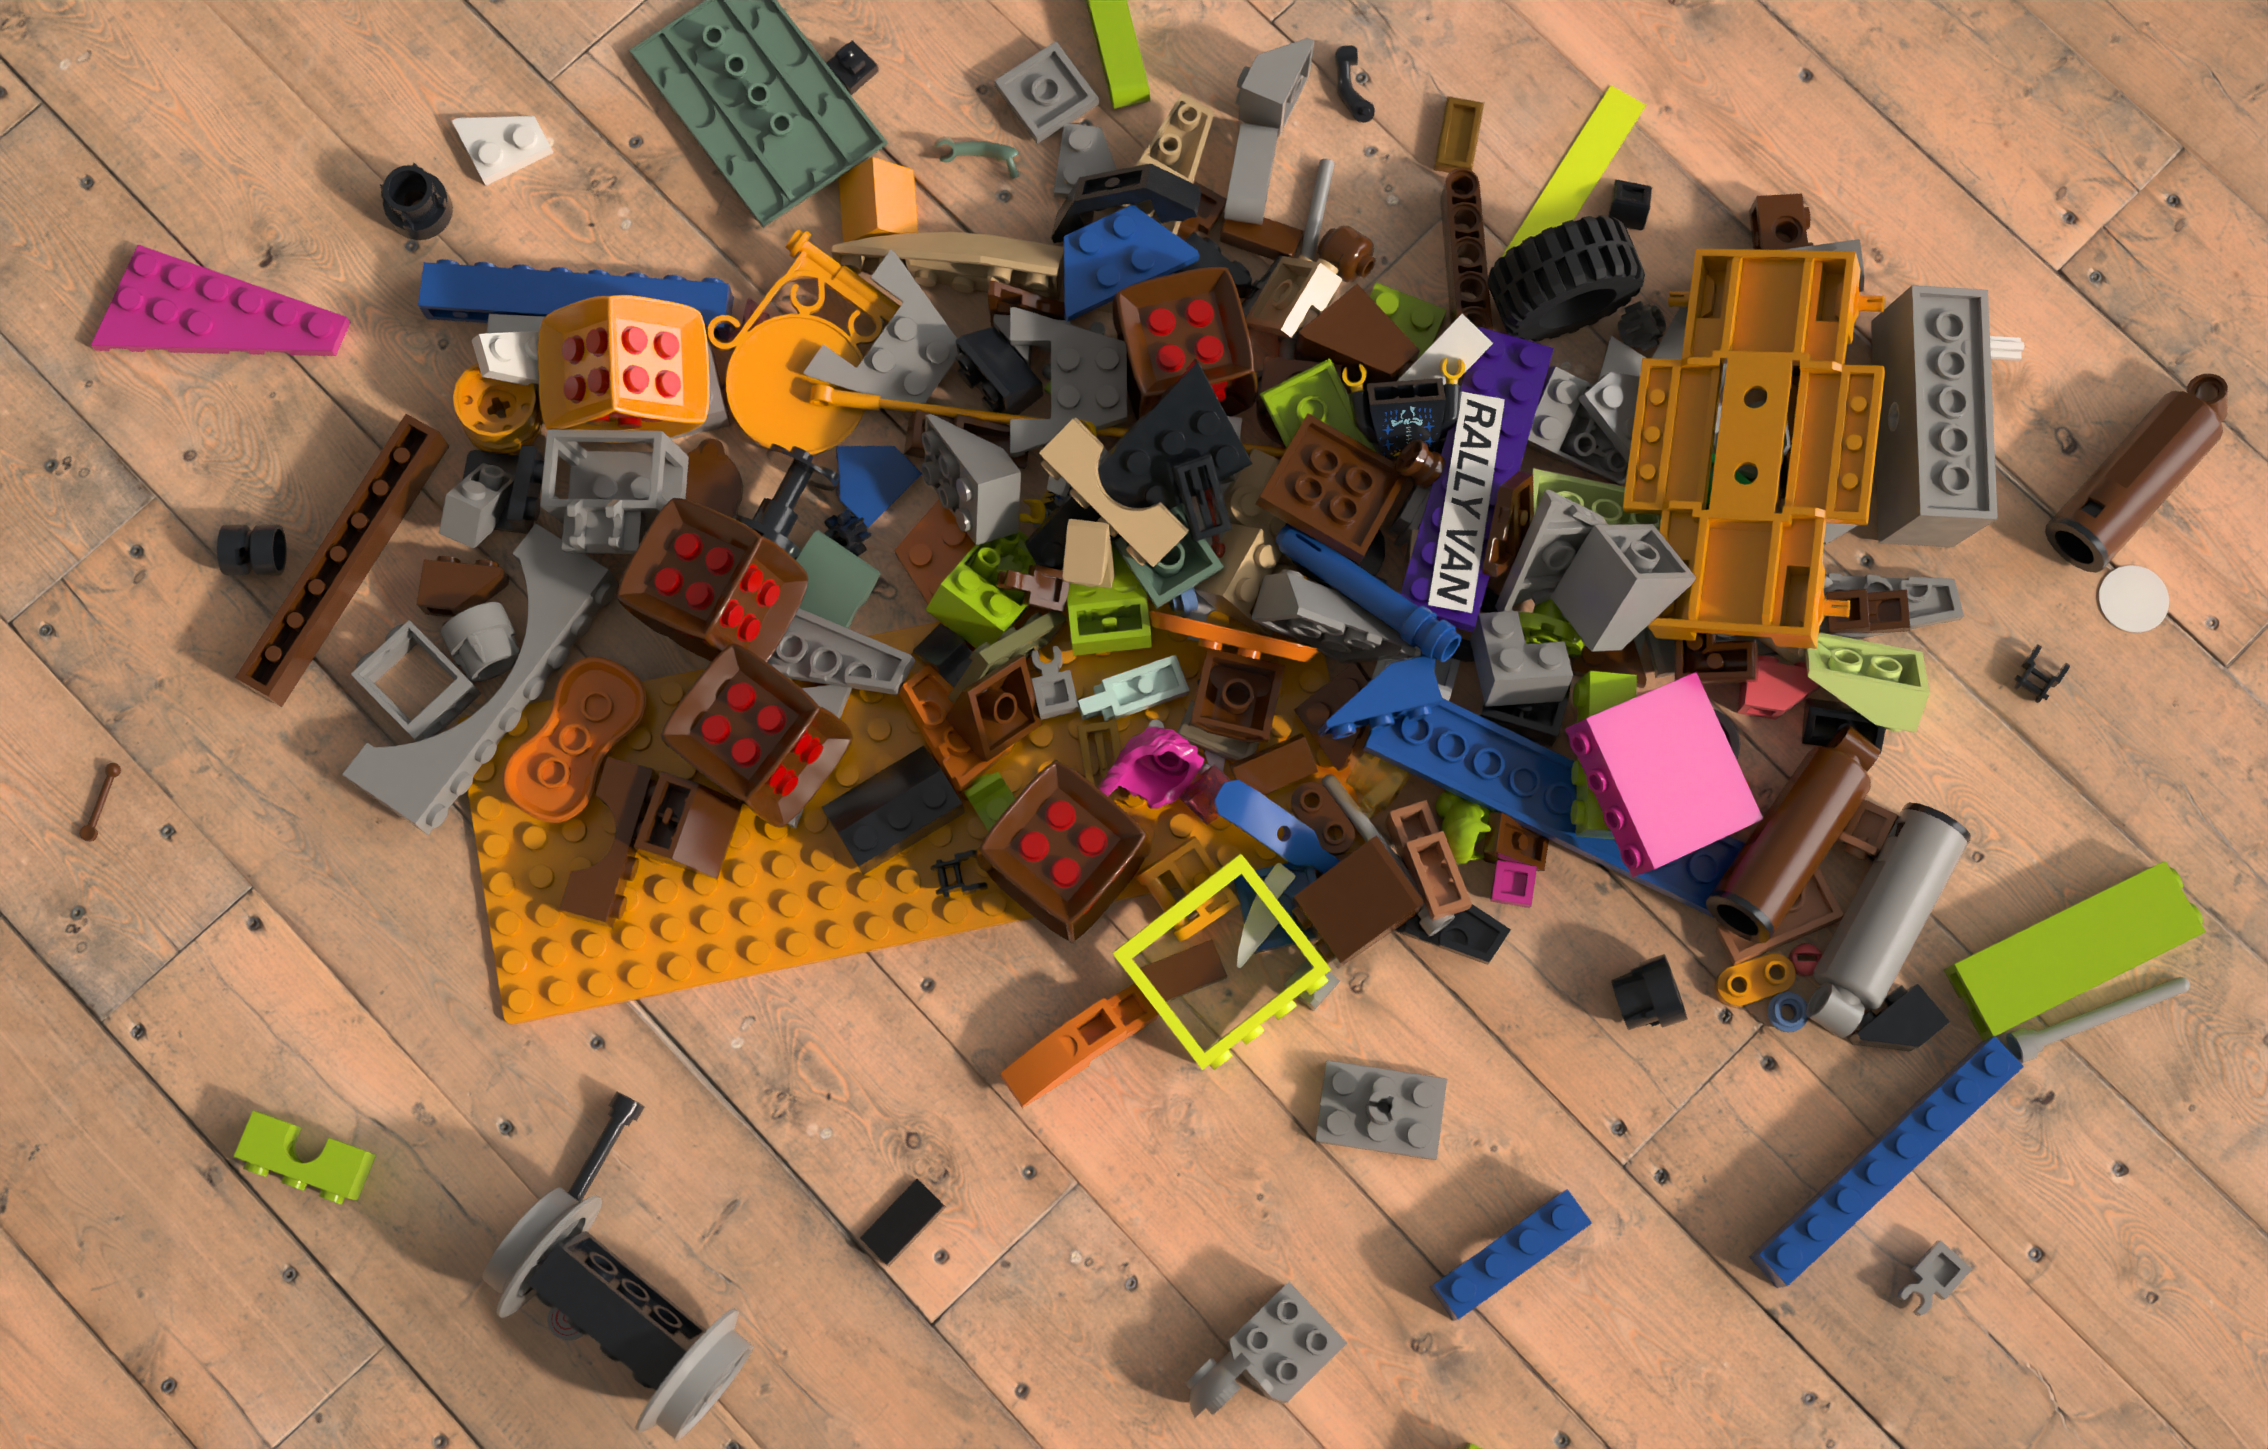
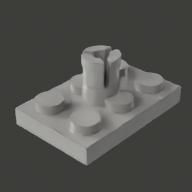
(1381, 1110)

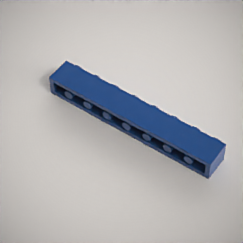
(475, 291)
(1885, 1162)

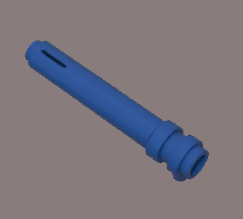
(1415, 624)

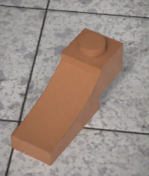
(1428, 859)

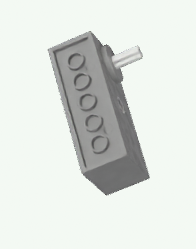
(1936, 415)

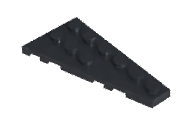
(1139, 465)

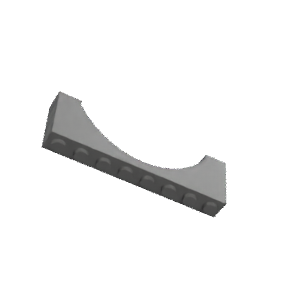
(428, 775)

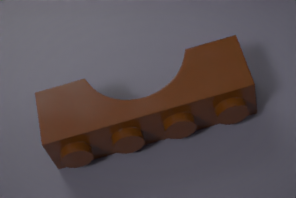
(598, 891)

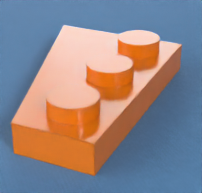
(929, 705)

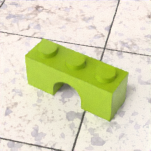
(272, 1146)

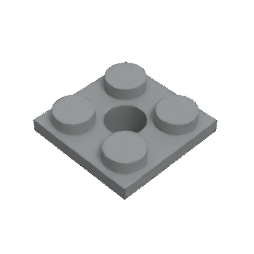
(1410, 514)

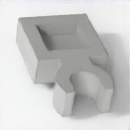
(1054, 689)
(1938, 1274)

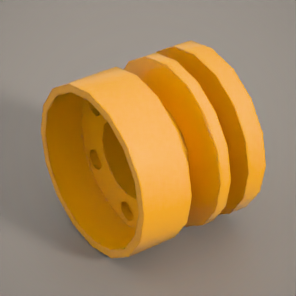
(476, 405)

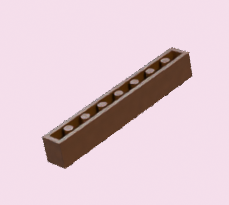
(343, 560)

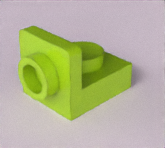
(990, 797)

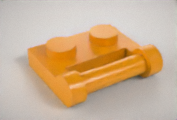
(1190, 868)

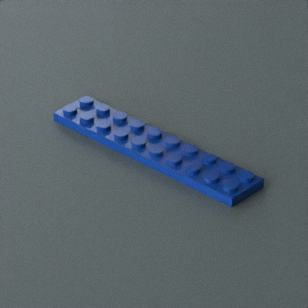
(1533, 788)

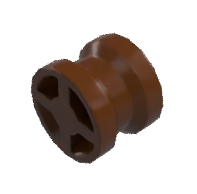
(1420, 463)

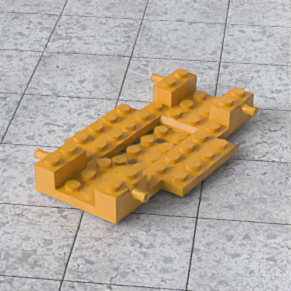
(1761, 318)

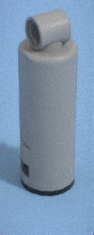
(1886, 916)

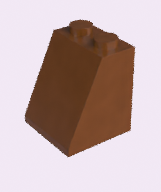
(1354, 334)
(1356, 903)

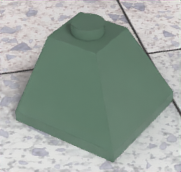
(1178, 570)

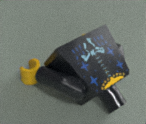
(1406, 410)

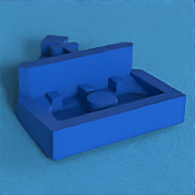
(872, 479)

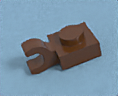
(1209, 211)
(1042, 587)

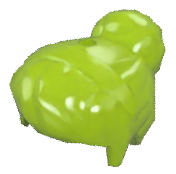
(1463, 825)

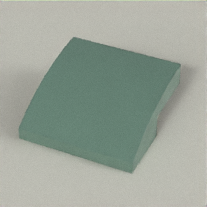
(837, 580)

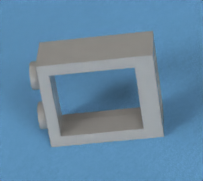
(440, 710)

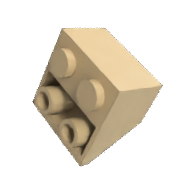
(1246, 561)

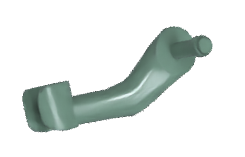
(980, 148)

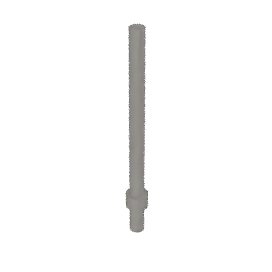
(1311, 237)

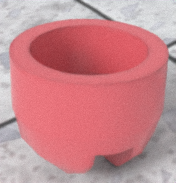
(1805, 968)

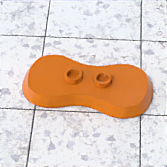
(1248, 644)
(558, 766)

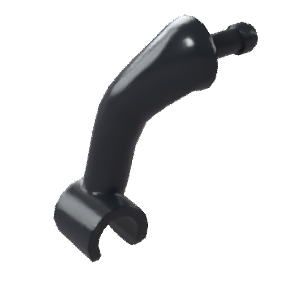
(1358, 106)

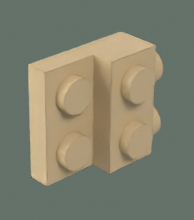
(1291, 292)

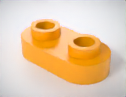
(1756, 980)

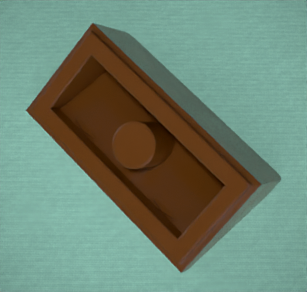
(1264, 240)

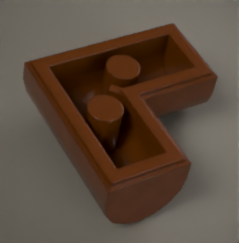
(1716, 660)

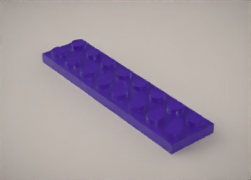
(1508, 371)

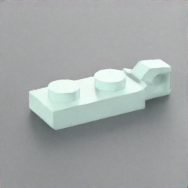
(1136, 690)

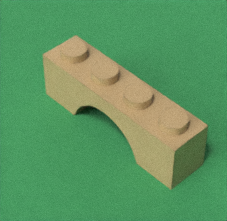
(1075, 457)

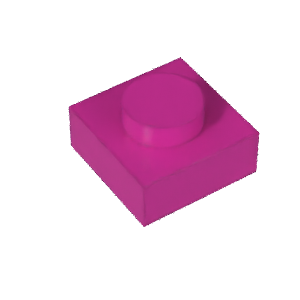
(1513, 884)

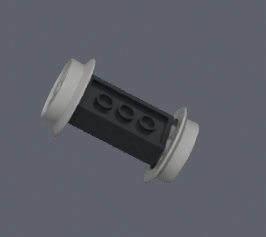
(628, 1317)

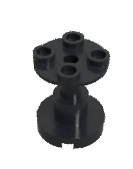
(776, 515)

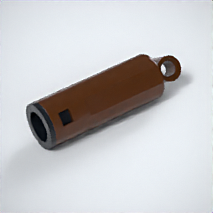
(2140, 474)
(1794, 837)

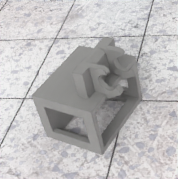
(611, 492)

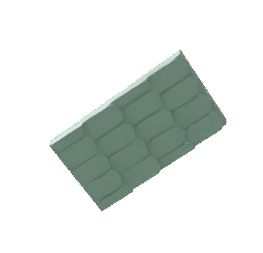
(758, 102)

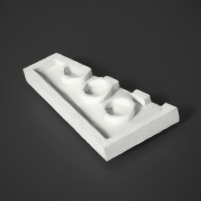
(508, 356)

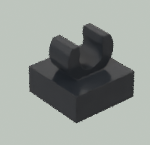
(852, 67)

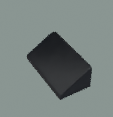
(1826, 718)
(903, 1222)

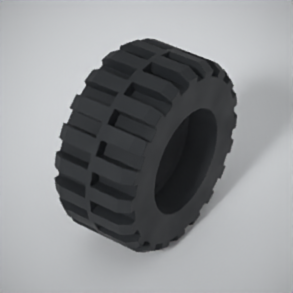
(1566, 278)

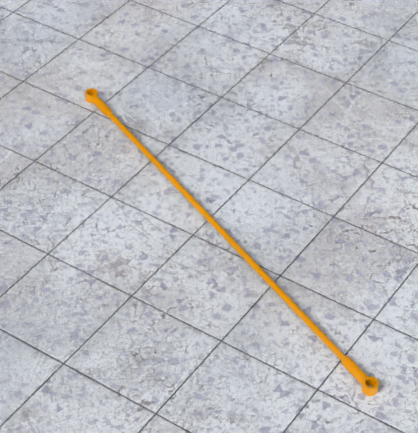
(827, 396)

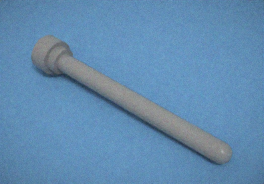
(1368, 831)
(2027, 1044)

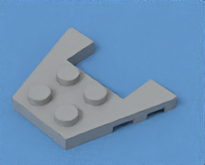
(907, 355)
(1085, 378)

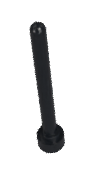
(622, 1113)

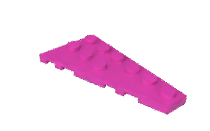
(199, 310)

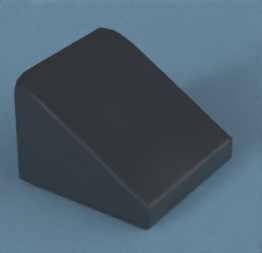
(1630, 203)

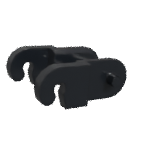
(2029, 665)
(944, 888)

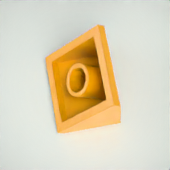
(877, 200)

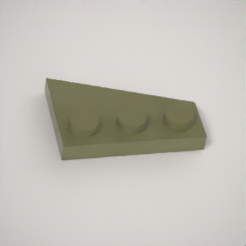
(1033, 636)

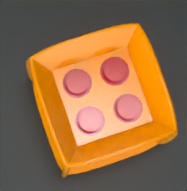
(624, 366)

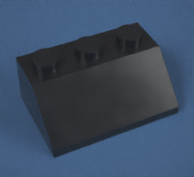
(894, 809)

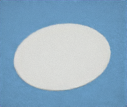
(2134, 598)

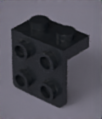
(524, 502)

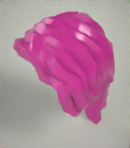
(1154, 767)

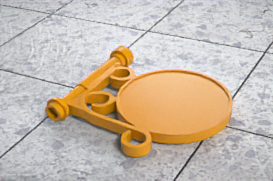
(767, 367)

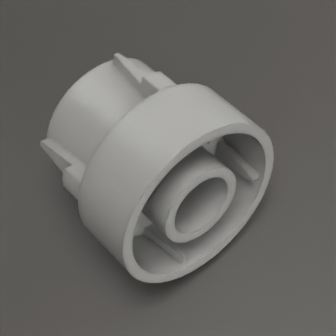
(482, 641)

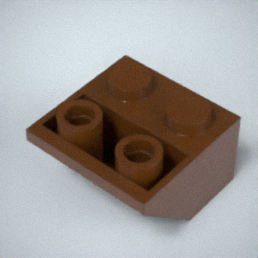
(688, 825)

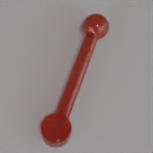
(1217, 546)

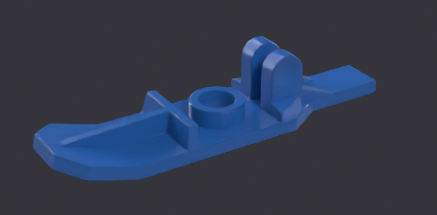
(1263, 818)

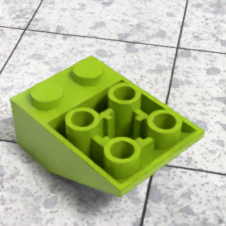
(969, 595)
(1109, 617)

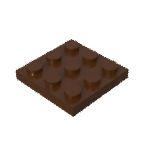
(1332, 488)

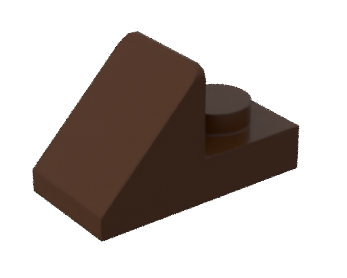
(1513, 843)

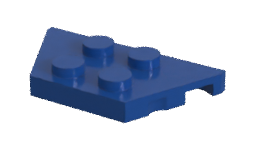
(1117, 254)

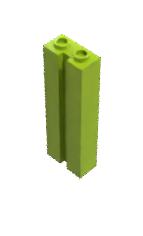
(2075, 950)

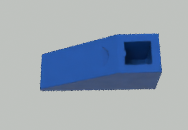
(1397, 692)

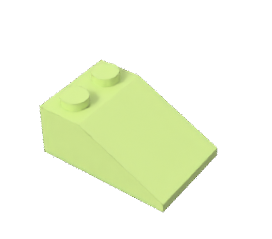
(1872, 678)

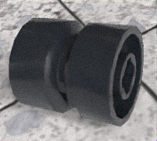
(247, 549)

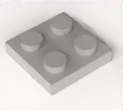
(1046, 92)

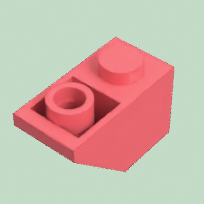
(1777, 689)

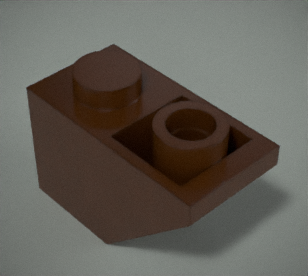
(453, 586)

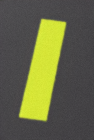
(1582, 164)

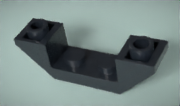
(1170, 195)

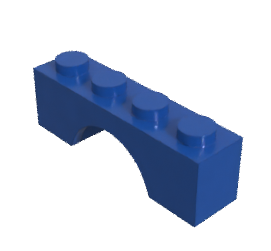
(1510, 1255)

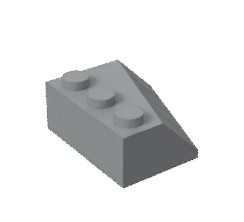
(1325, 620)

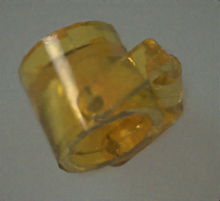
(1377, 782)

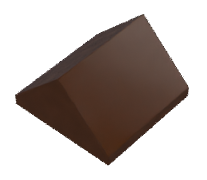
(996, 709)

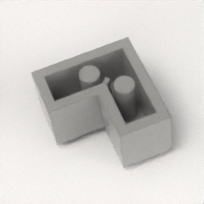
(1513, 670)

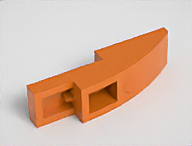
(1077, 1044)

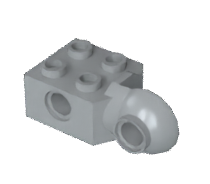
(1273, 1351)

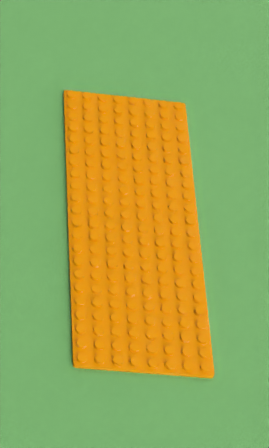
(797, 892)

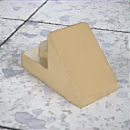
(1088, 554)

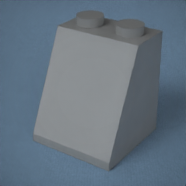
(1620, 584)

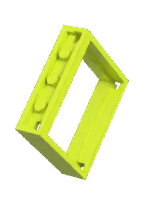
(1277, 1006)

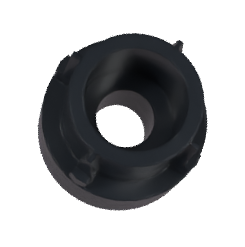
(426, 217)
(1649, 995)

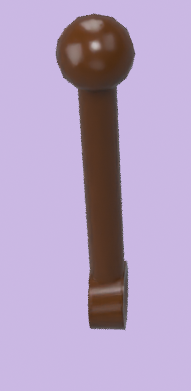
(89, 832)

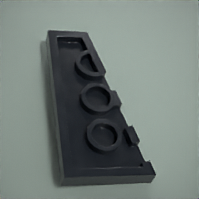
(1468, 934)

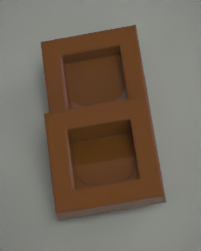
(1871, 612)

